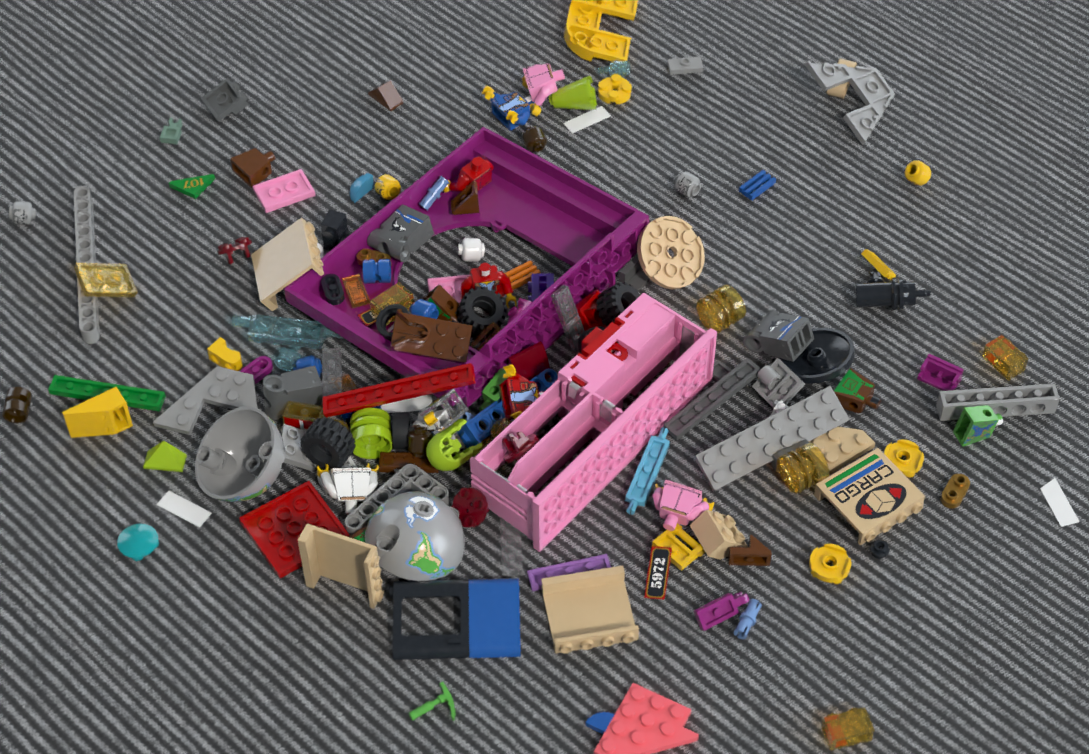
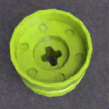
(371, 432)

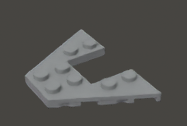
(868, 85)
(219, 387)

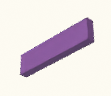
(571, 567)

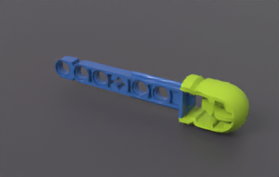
(471, 433)

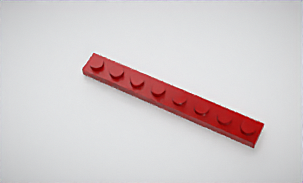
(398, 390)

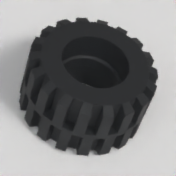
(485, 299)
(615, 301)
(327, 443)

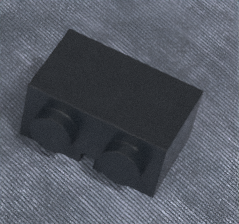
(334, 229)

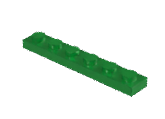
(88, 389)

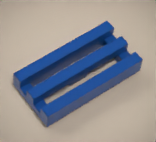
(755, 182)

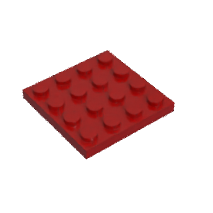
(280, 522)

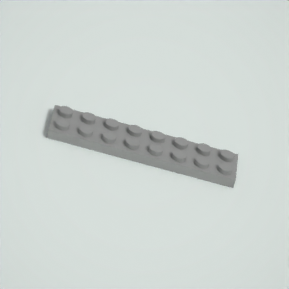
(758, 443)

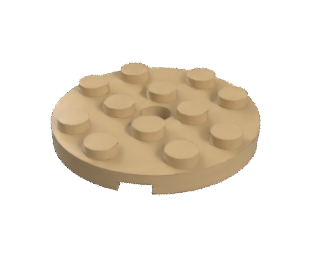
(658, 264)

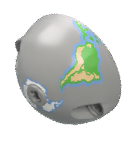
(250, 452)
(425, 534)

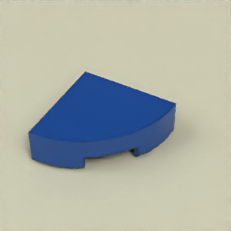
(599, 721)

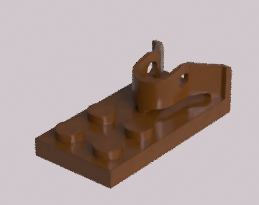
(430, 337)

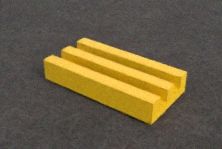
(878, 264)

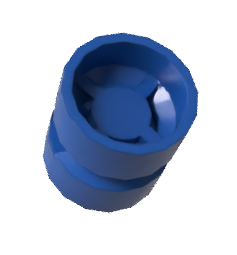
(376, 271)

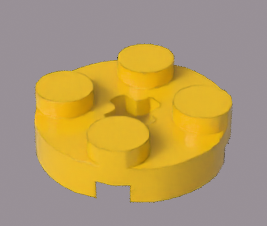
(608, 94)
(911, 451)
(826, 573)

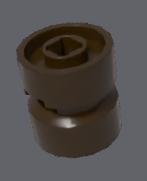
(17, 405)

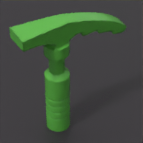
(430, 704)

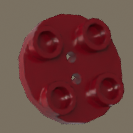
(240, 243)
(516, 447)
(476, 512)

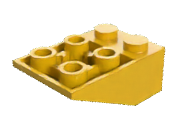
(99, 415)

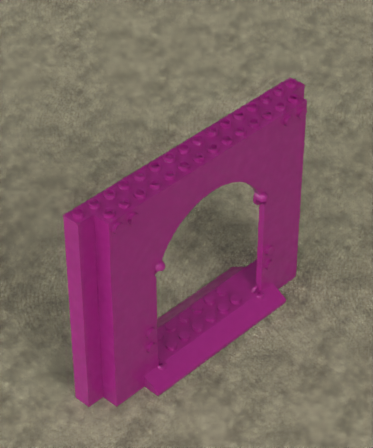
(531, 200)

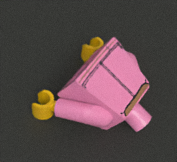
(541, 83)
(679, 504)

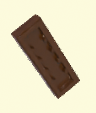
(394, 461)

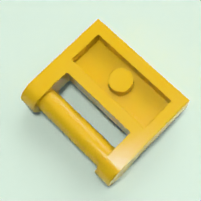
(681, 555)

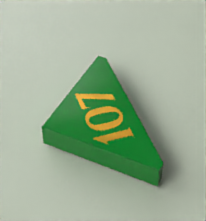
(192, 186)

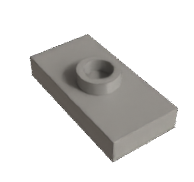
(685, 65)

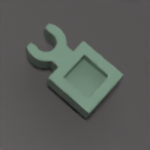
(171, 133)

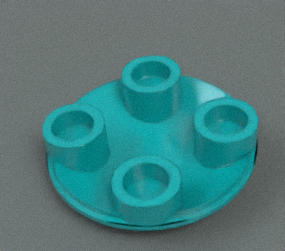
(137, 541)

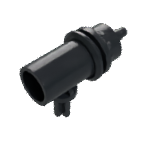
(885, 294)

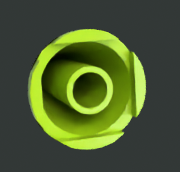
(575, 95)

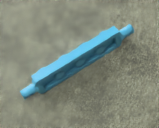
(647, 471)

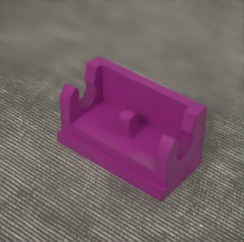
(940, 373)

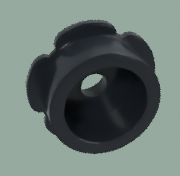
(877, 552)

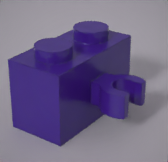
(539, 284)

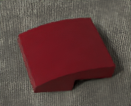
(531, 361)

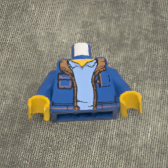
(509, 108)

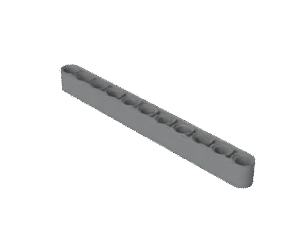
(86, 254)

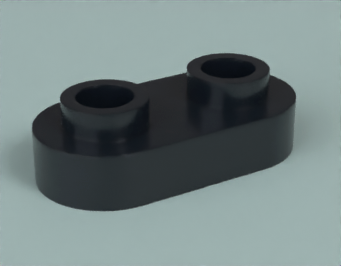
(332, 289)

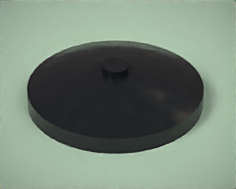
(824, 357)

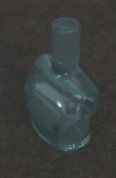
(616, 67)
(287, 358)

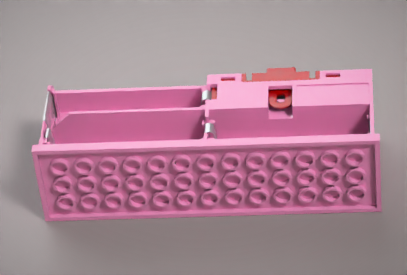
(591, 404)

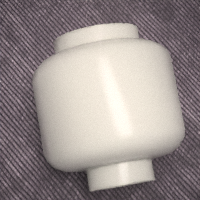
(471, 249)

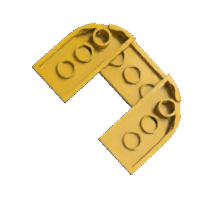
(583, 30)

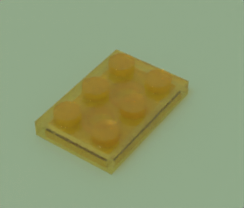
(105, 280)

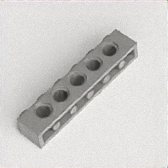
(1002, 400)

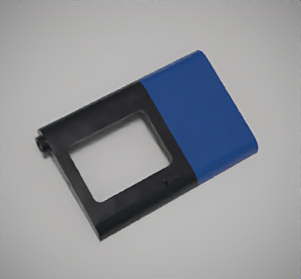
(487, 619)

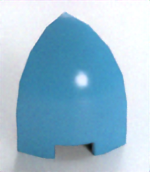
(361, 187)

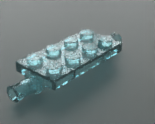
(284, 331)

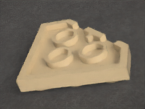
(843, 446)

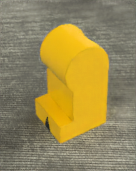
(223, 356)

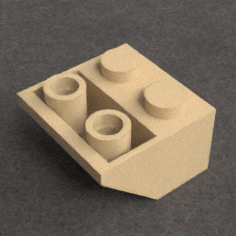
(717, 533)

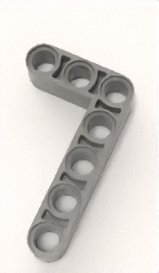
(407, 479)

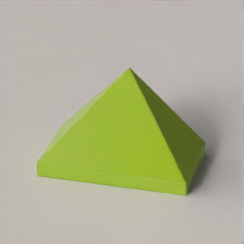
(165, 458)

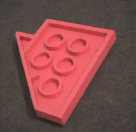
(646, 725)

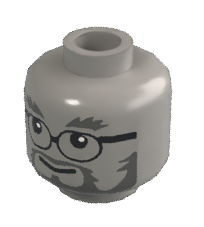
(687, 184)
(21, 213)

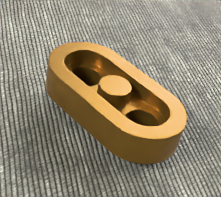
(366, 254)
(955, 489)

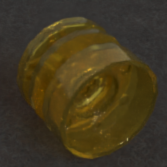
(721, 308)
(803, 467)

